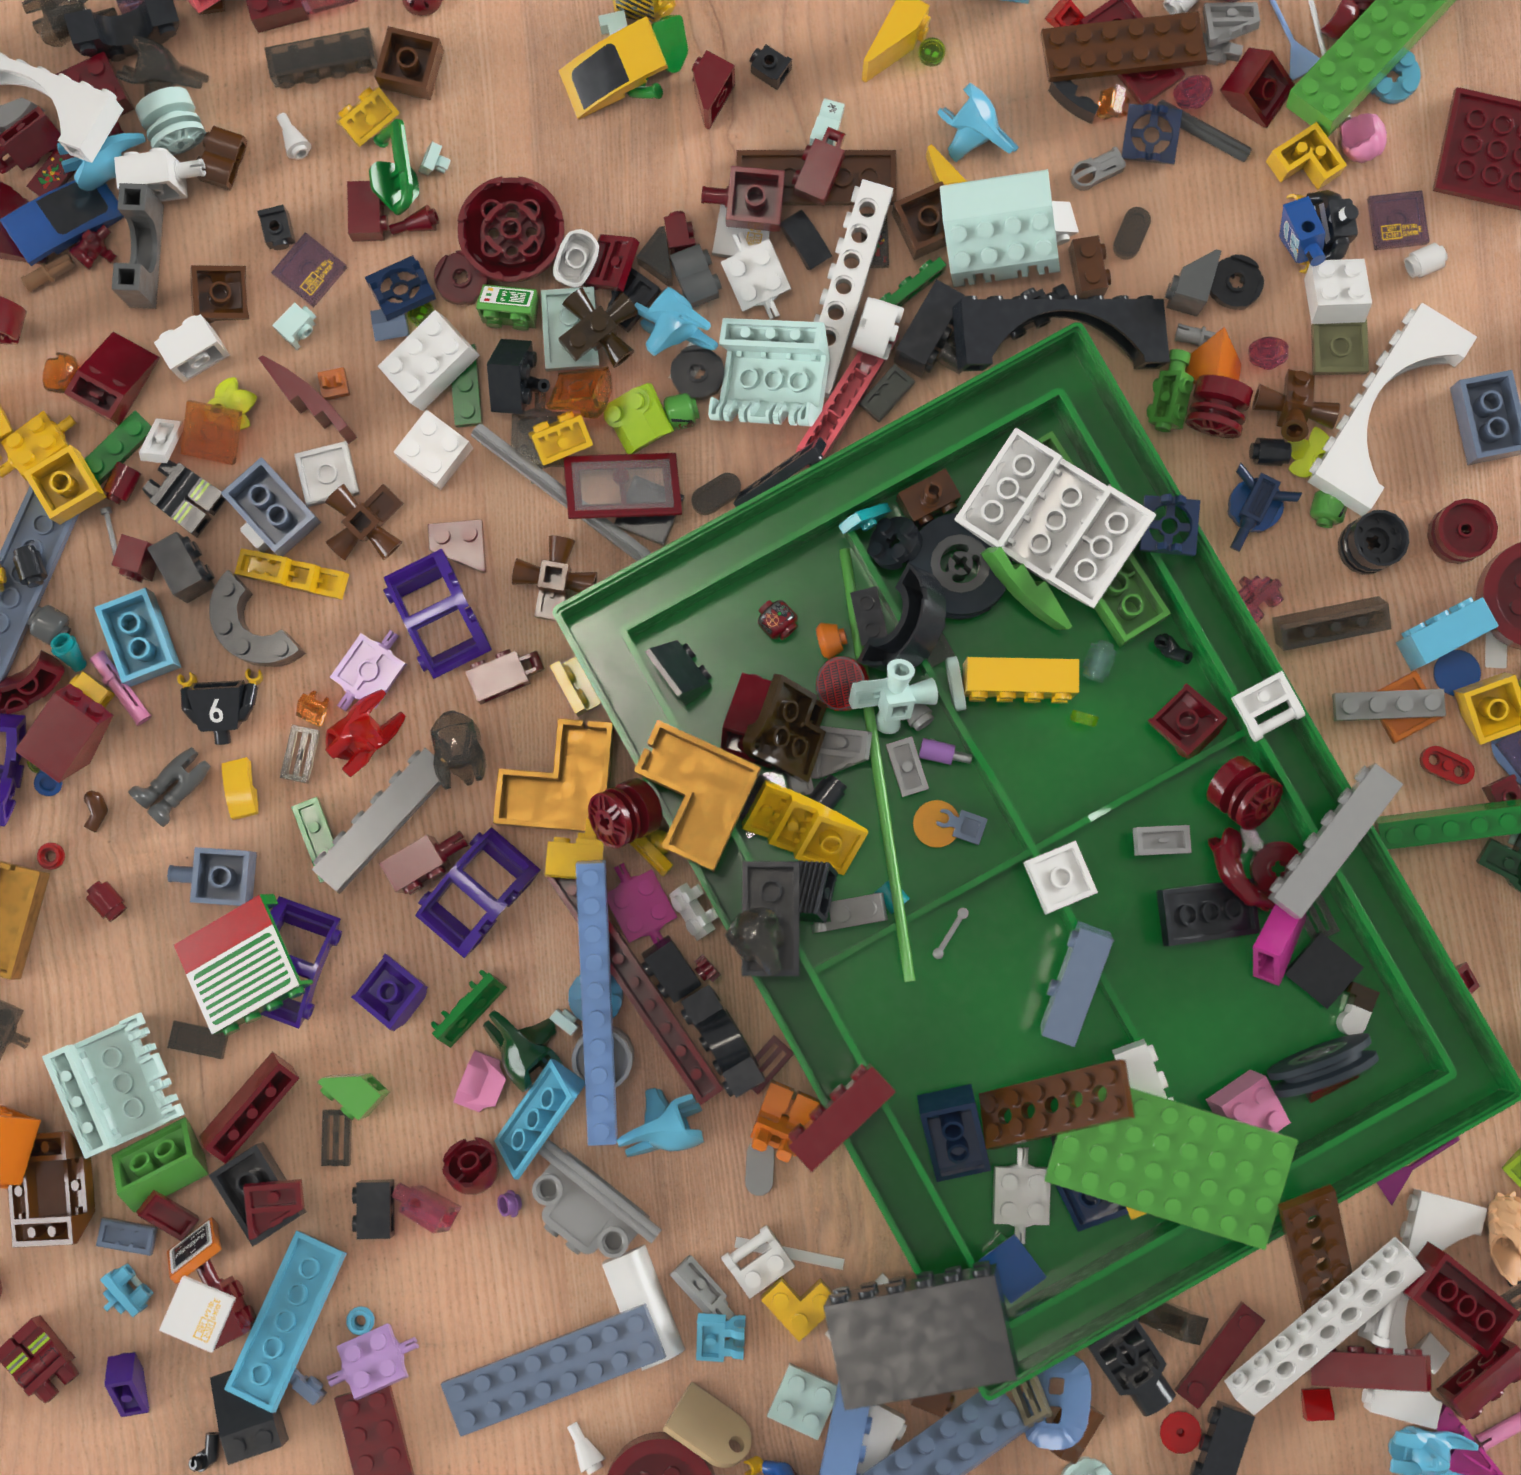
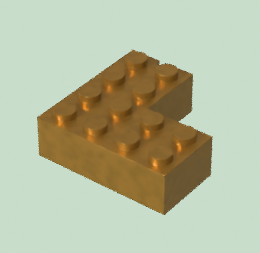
(713, 788)
(560, 797)
(20, 904)

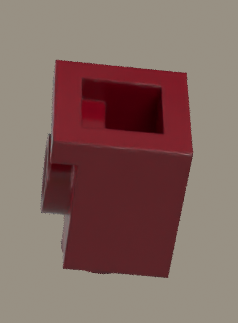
(679, 232)
(1498, 789)

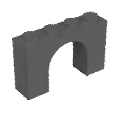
(138, 280)

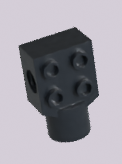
(1134, 1367)

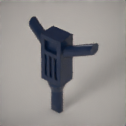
(1257, 503)

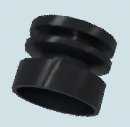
(1387, 541)

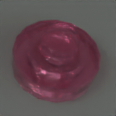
(1193, 92)
(1268, 352)

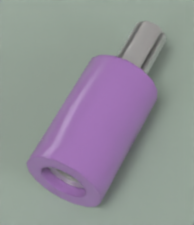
(942, 752)

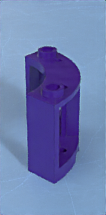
(417, 576)
(11, 772)
(315, 921)
(449, 927)

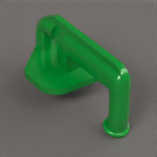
(673, 44)
(394, 182)

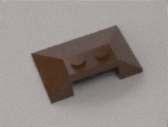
(54, 1195)

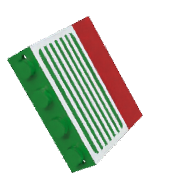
(240, 966)

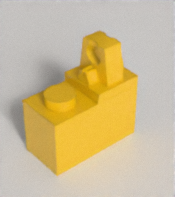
(563, 855)

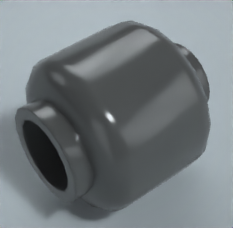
(47, 623)

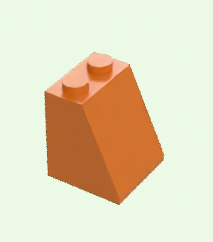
(16, 1144)

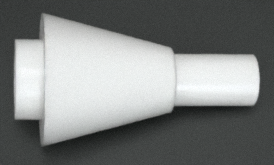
(295, 143)
(587, 1454)

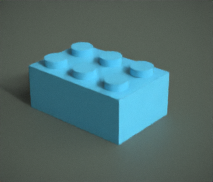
(1446, 632)
(137, 637)

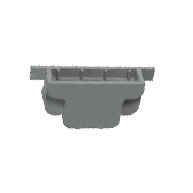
(587, 1207)

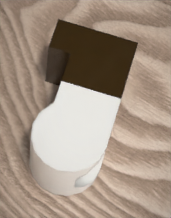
(1357, 1010)

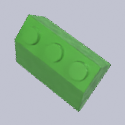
(159, 1163)

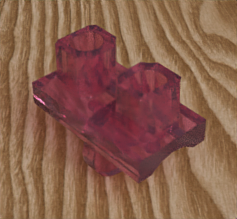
(1257, 591)

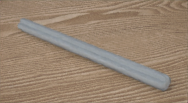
(555, 490)

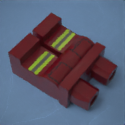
(36, 1357)

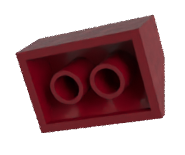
(1482, 1380)

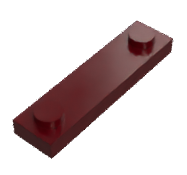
(1219, 1355)

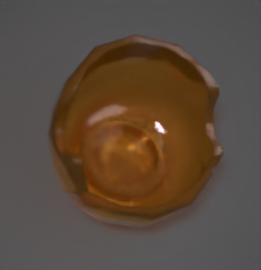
(59, 372)

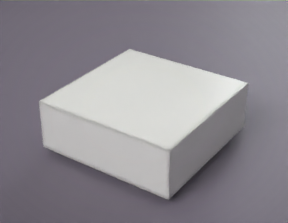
(254, 538)

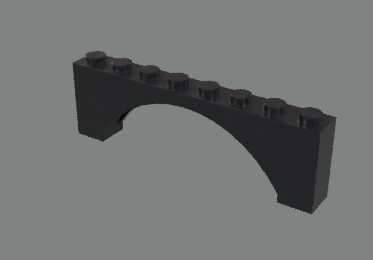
(1132, 324)

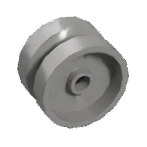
(622, 1056)

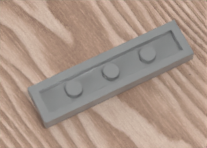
(1389, 705)

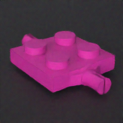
(640, 905)

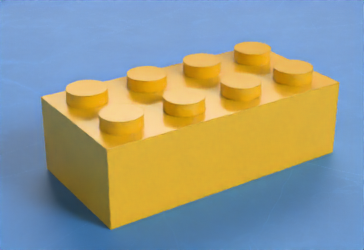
(1020, 678)

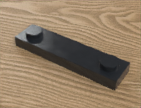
(809, 455)

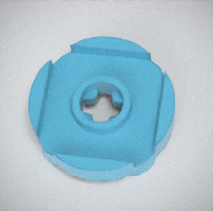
(1405, 84)

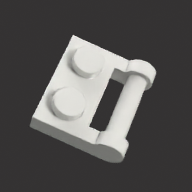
(1264, 697)
(764, 1268)
(1379, 1325)

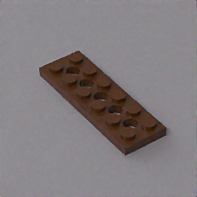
(1068, 1117)
(1305, 1253)

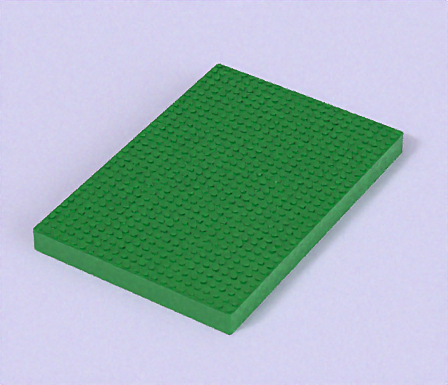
(1041, 788)

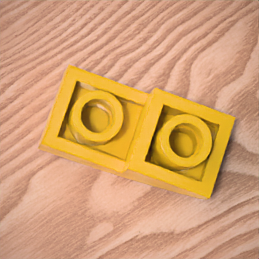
(238, 788)

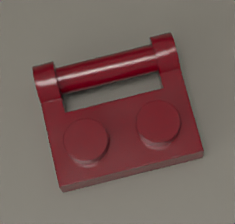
(613, 262)

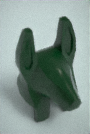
(522, 1048)

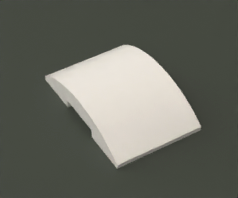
(1054, 518)

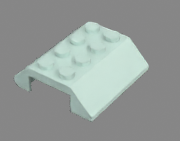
(999, 227)
(772, 371)
(112, 1086)

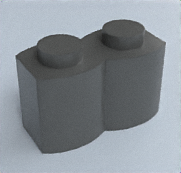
(695, 276)

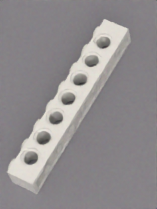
(879, 199)
(1324, 1326)

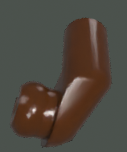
(97, 809)

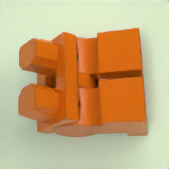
(772, 1126)

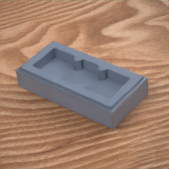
(127, 1236)

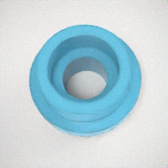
(352, 1324)

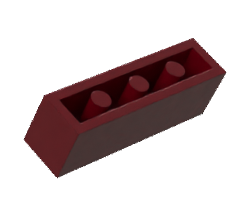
(248, 1107)
(1374, 1369)

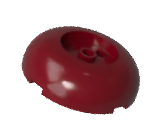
(488, 210)

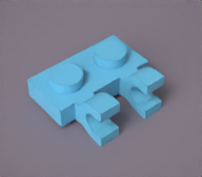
(712, 1333)

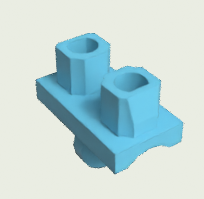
(121, 1294)

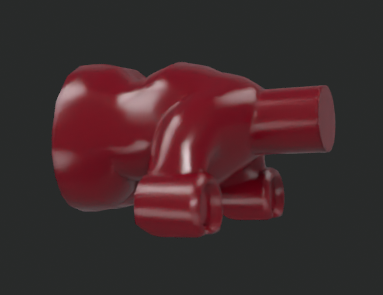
(91, 246)

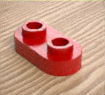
(1445, 765)

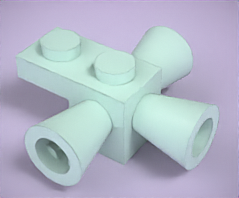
(893, 695)

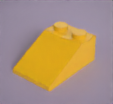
(897, 37)

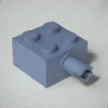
(218, 876)

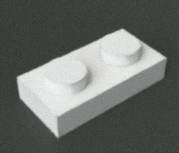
(161, 440)

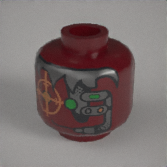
(777, 619)

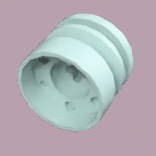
(170, 120)

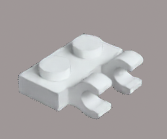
(697, 920)

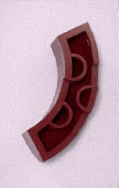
(30, 684)

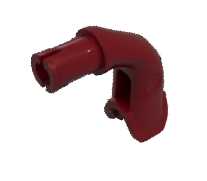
(1230, 870)

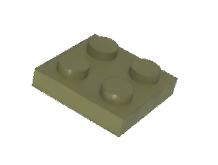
(1340, 348)

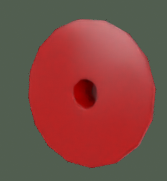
(1180, 1432)

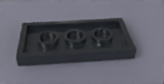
(1204, 914)

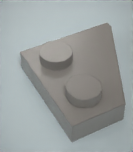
(1229, 20)
(841, 750)

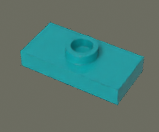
(864, 518)

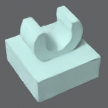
(433, 160)

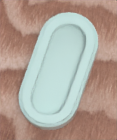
(955, 683)

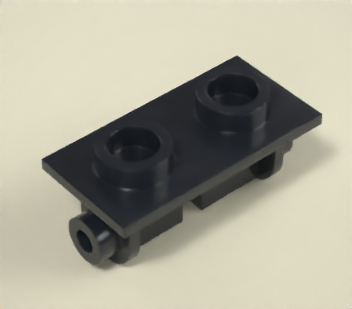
(868, 614)

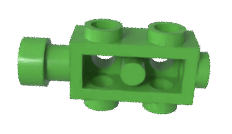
(1171, 393)

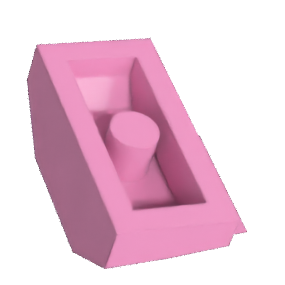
(480, 1083)

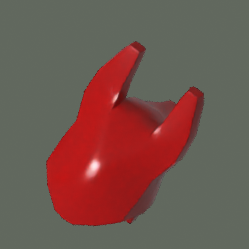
(359, 735)

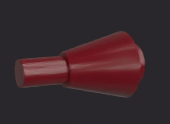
(422, 220)

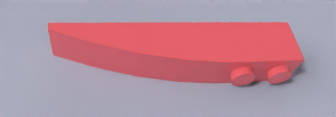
(844, 400)

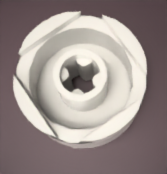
(877, 328)

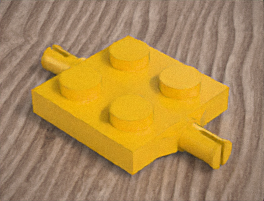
(34, 443)

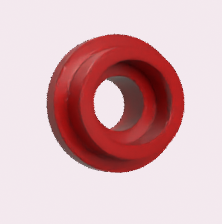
(42, 856)

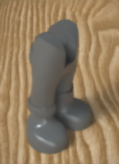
(173, 771)

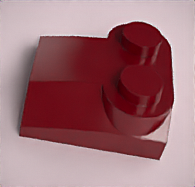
(1188, 722)

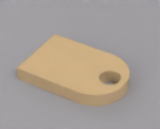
(707, 1427)

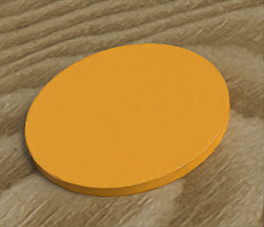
(926, 827)

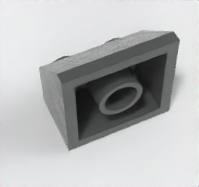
(1192, 286)

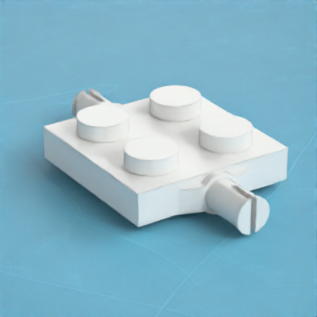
(756, 275)
(1021, 1195)

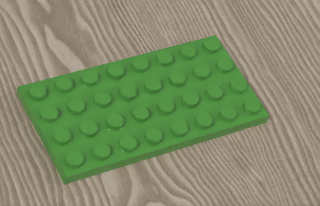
(1180, 1167)

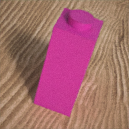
(1276, 945)

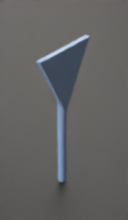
(1300, 58)

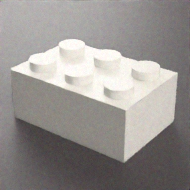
(428, 360)

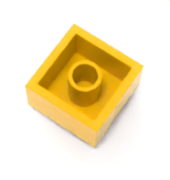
(64, 484)

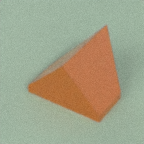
(1215, 357)

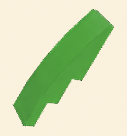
(1033, 595)

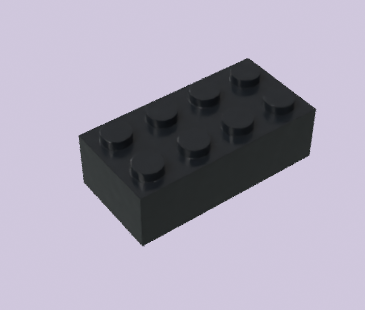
(777, 888)

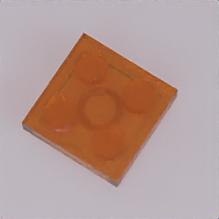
(211, 432)

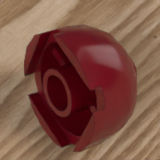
(471, 1166)

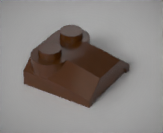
(219, 292)

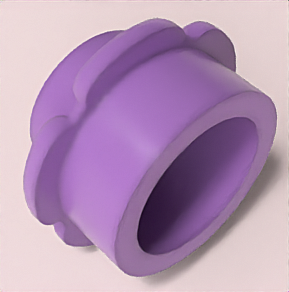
(509, 1204)

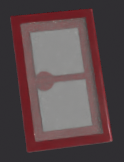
(622, 485)

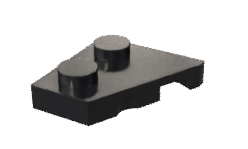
(638, 290)

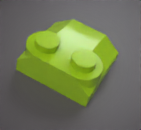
(638, 418)

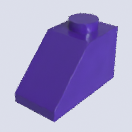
(127, 1384)

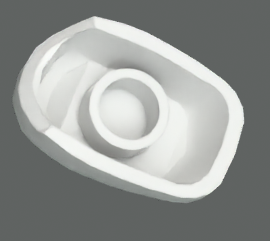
(575, 258)

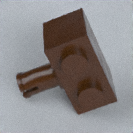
(929, 498)

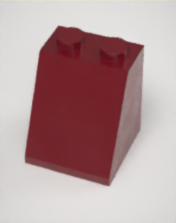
(742, 712)
(65, 733)

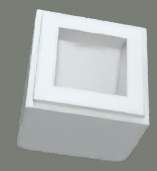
(1435, 1349)

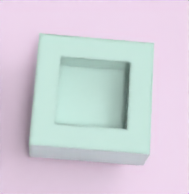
(565, 1020)

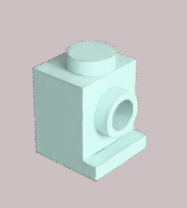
(295, 324)

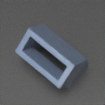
(389, 329)

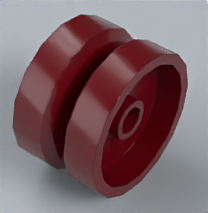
(1477, 534)

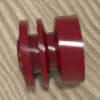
(1219, 406)
(1244, 792)
(625, 813)

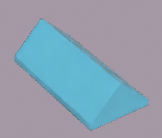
(537, 1116)

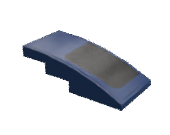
(60, 219)

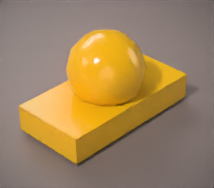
(652, 852)

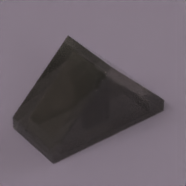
(655, 257)

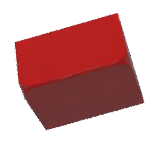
(1064, 14)
(1317, 1404)

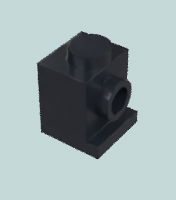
(770, 74)
(274, 217)

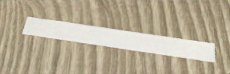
(800, 1255)

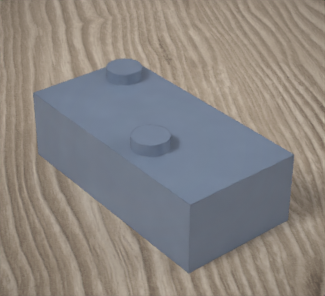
(1075, 983)

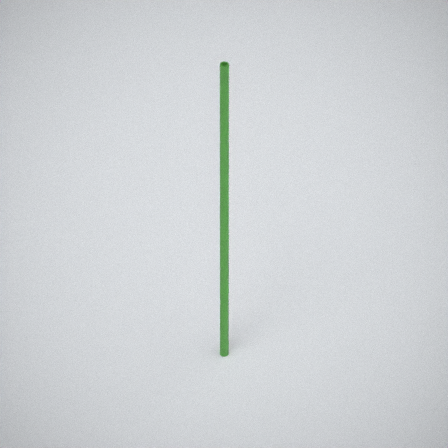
(880, 787)

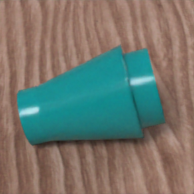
(67, 650)

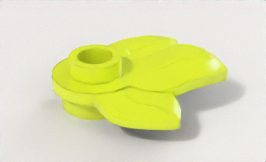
(229, 396)
(1306, 452)

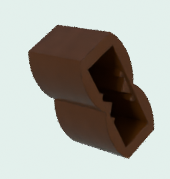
(222, 157)

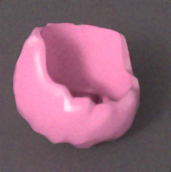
(1363, 137)

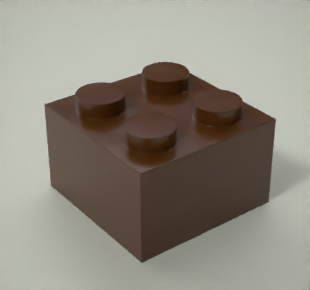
(409, 63)
(921, 220)

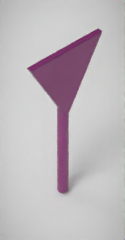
(1394, 1183)

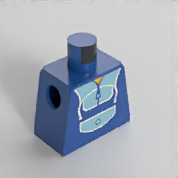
(1302, 232)

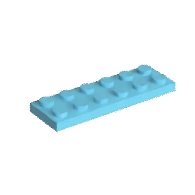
(285, 1321)

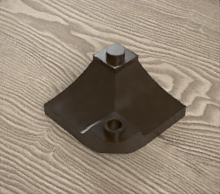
(787, 729)

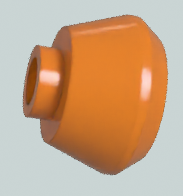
(830, 639)

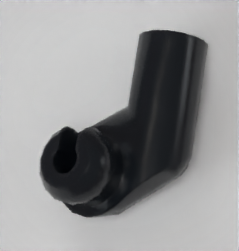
(538, 384)
(1171, 649)
(208, 1455)

